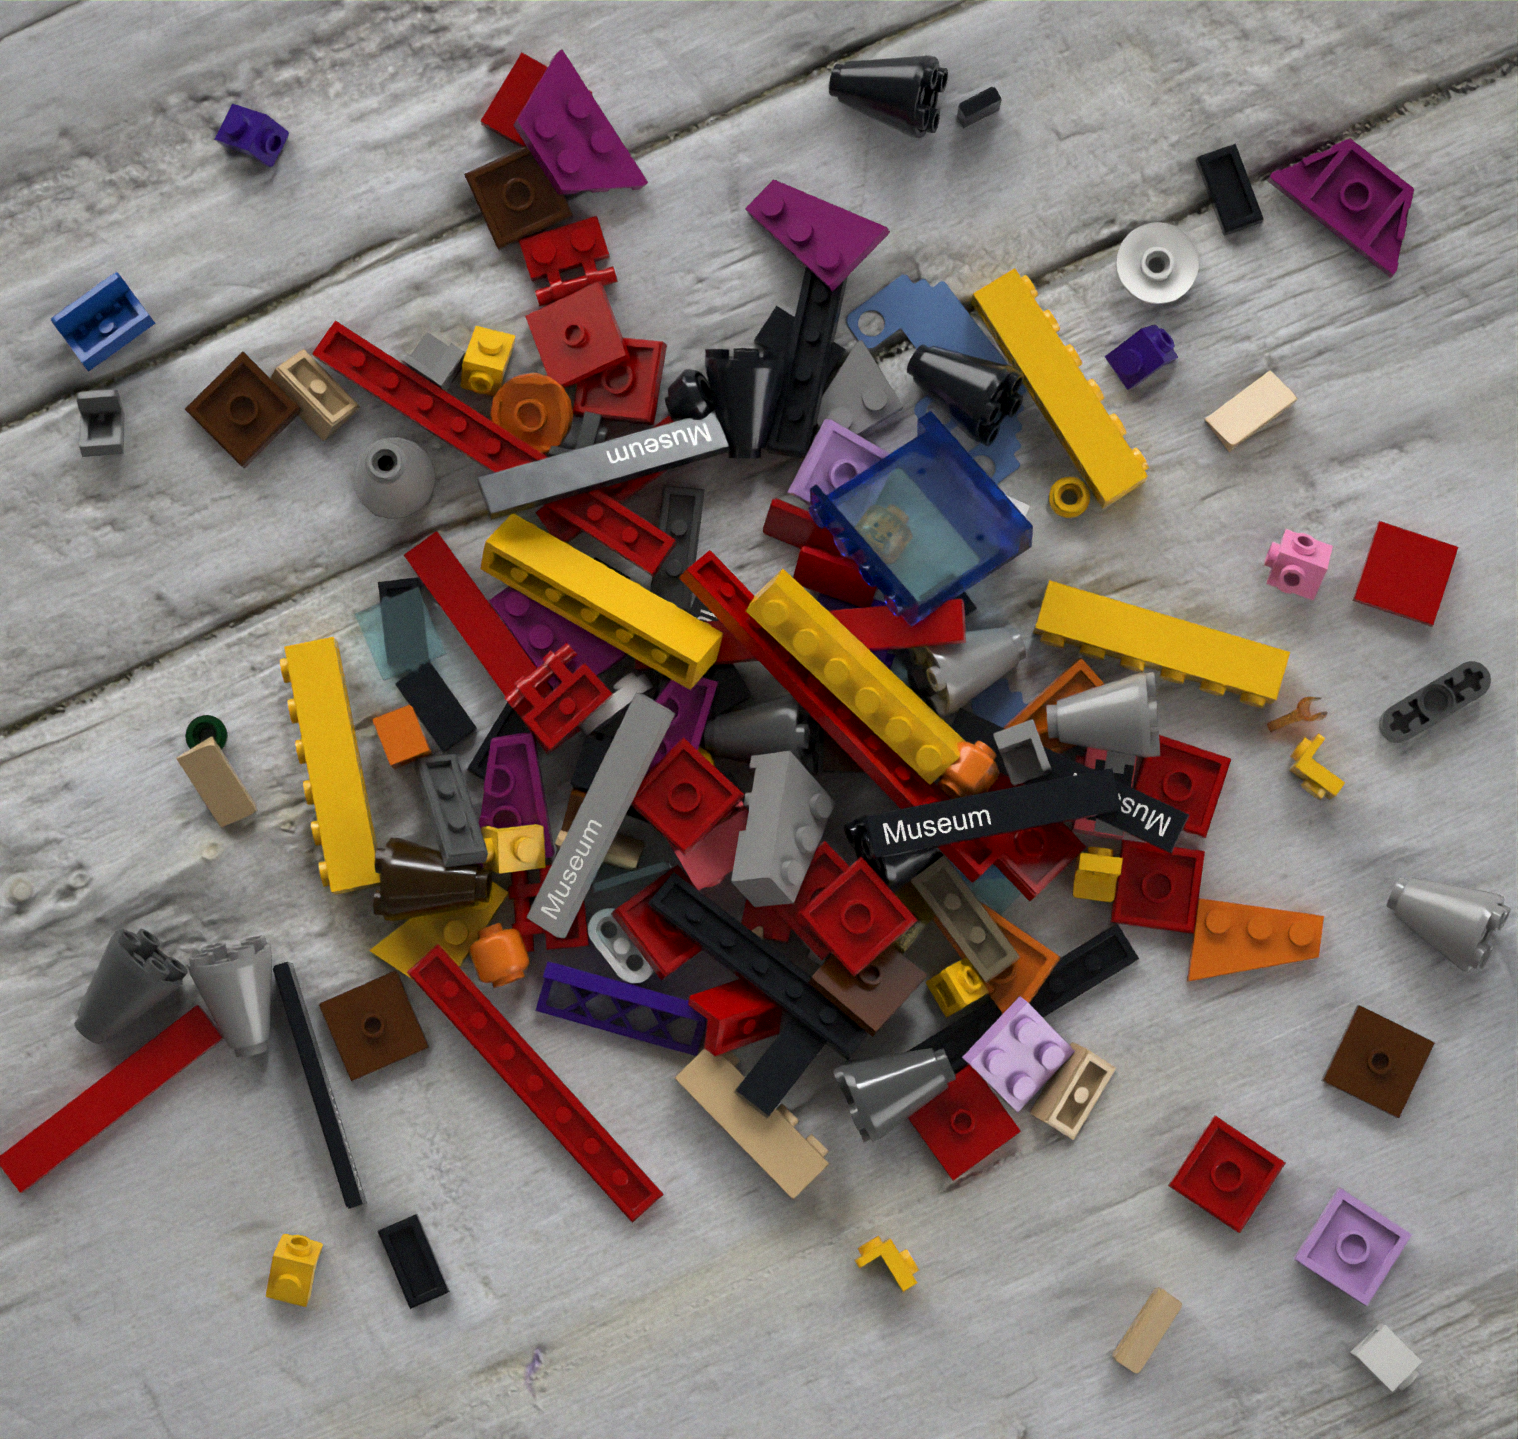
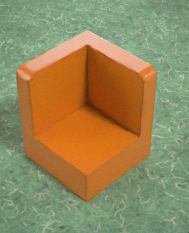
(402, 736)

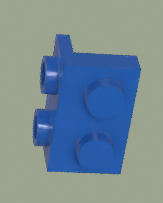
(102, 321)

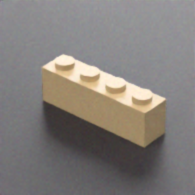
(770, 1140)

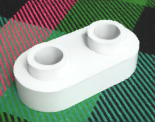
(619, 703)
(617, 949)

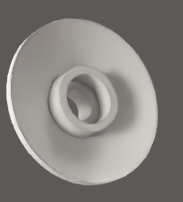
(1159, 243)

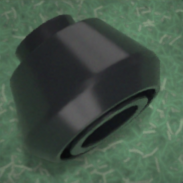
(689, 396)

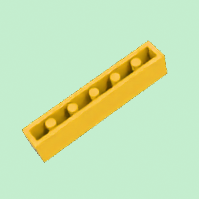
(1059, 387)
(601, 601)
(1160, 643)
(855, 676)
(333, 765)

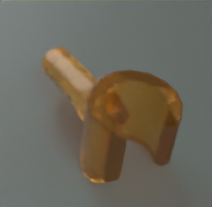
(1301, 713)

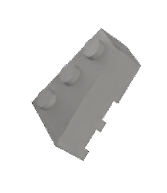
(781, 830)

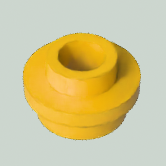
(1074, 485)

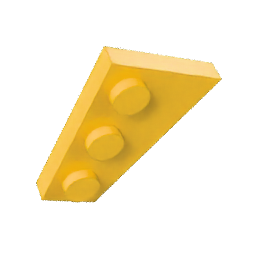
(450, 929)

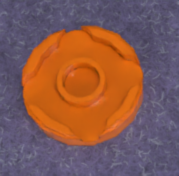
(533, 410)

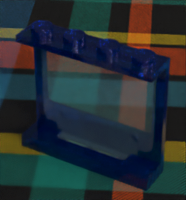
(923, 522)

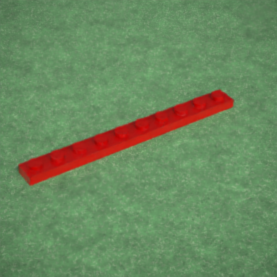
(486, 443)
(728, 602)

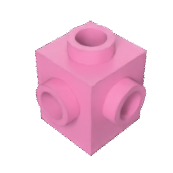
(1298, 564)

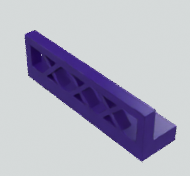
(622, 991)

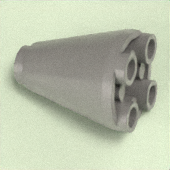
(399, 490)
(959, 672)
(1110, 717)
(1450, 918)
(237, 991)

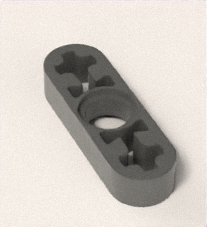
(1454, 676)

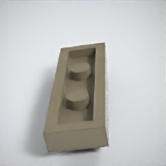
(965, 918)

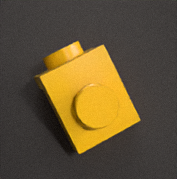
(486, 360)
(1315, 777)
(514, 848)
(1096, 875)
(957, 987)
(900, 1264)
(293, 1269)

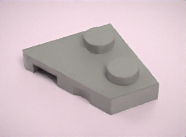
(859, 394)

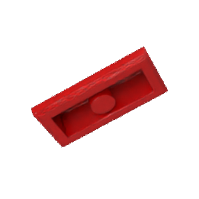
(796, 527)

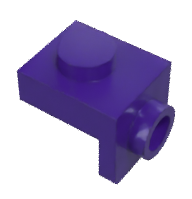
(252, 134)
(1142, 355)

